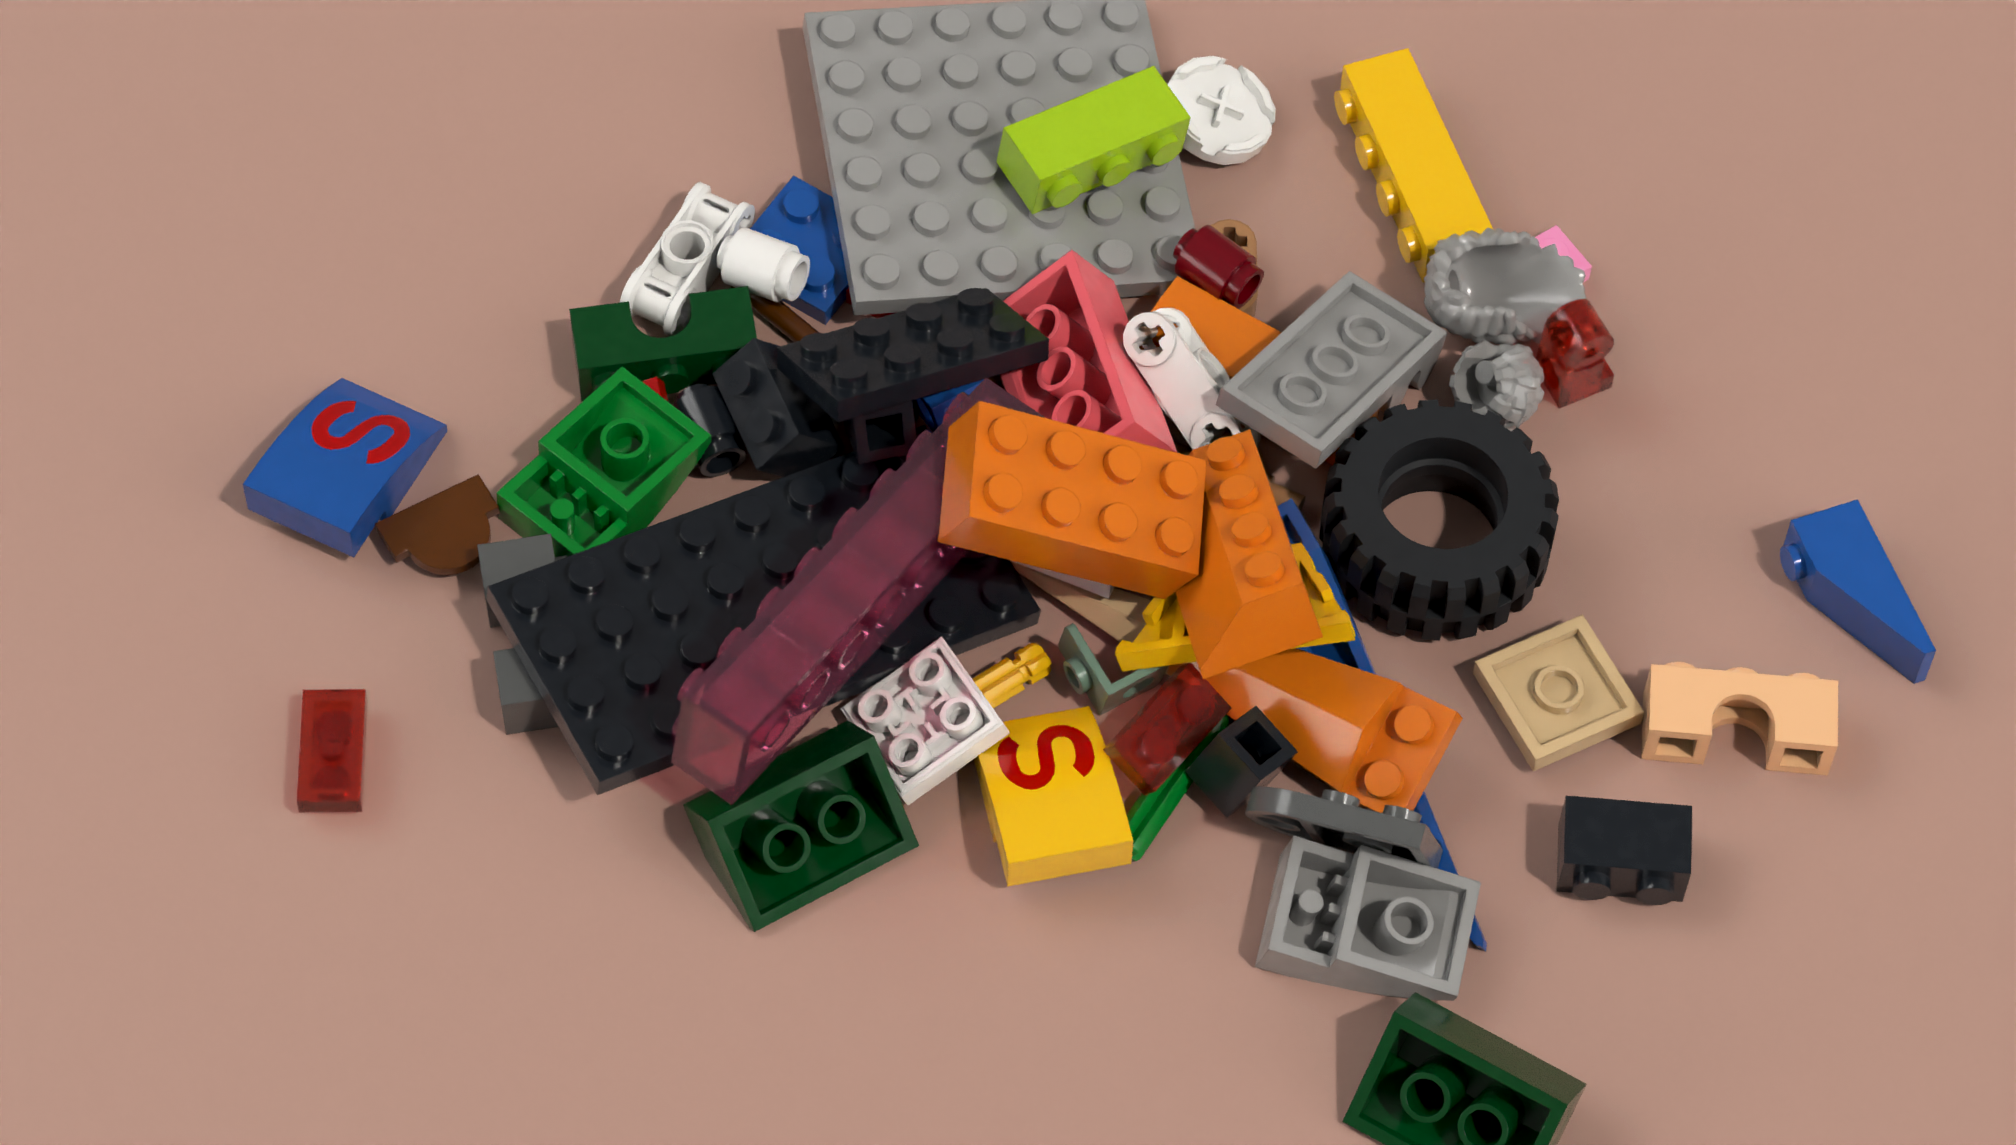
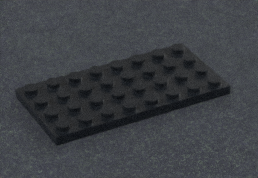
(634, 617)

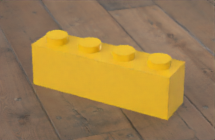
(1408, 154)

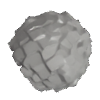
(1499, 380)

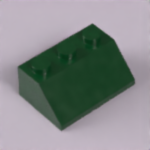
(804, 825)
(1458, 1085)

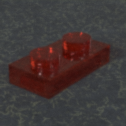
(1167, 729)
(332, 750)

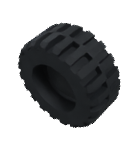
(1451, 454)

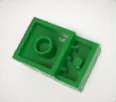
(604, 468)

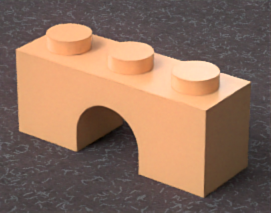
(1789, 713)

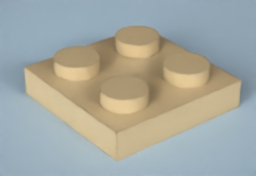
(1558, 692)

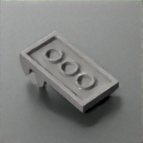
(1334, 369)

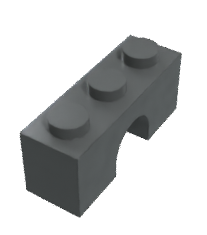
(520, 700)

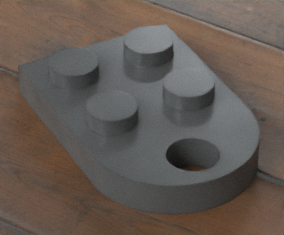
(1341, 824)

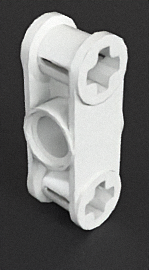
(664, 280)
(1182, 375)

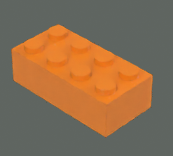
(1072, 500)

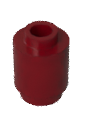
(1217, 265)

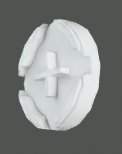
(1227, 110)

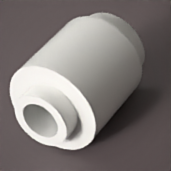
(763, 264)

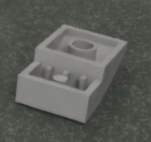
(1367, 922)

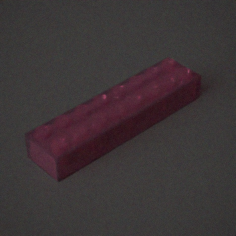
(824, 620)

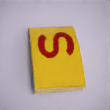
(1053, 798)

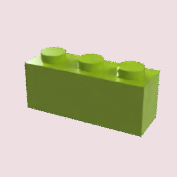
(1093, 140)

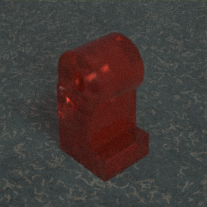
(1575, 345)

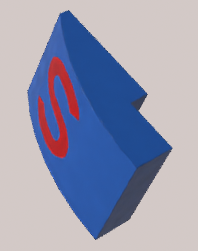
(342, 465)

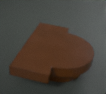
(442, 529)

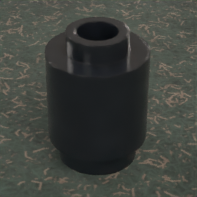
(708, 409)

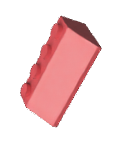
(1087, 370)

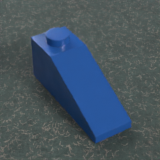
(1855, 585)

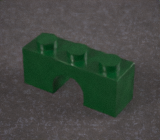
(608, 339)

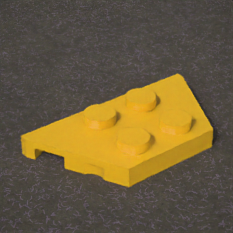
(1166, 638)

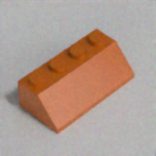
(1248, 581)

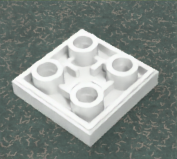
(927, 720)

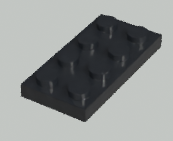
(911, 353)

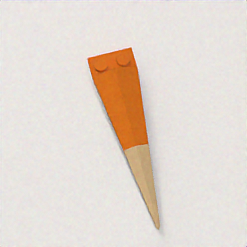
(1346, 723)

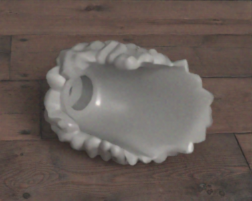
(1498, 285)

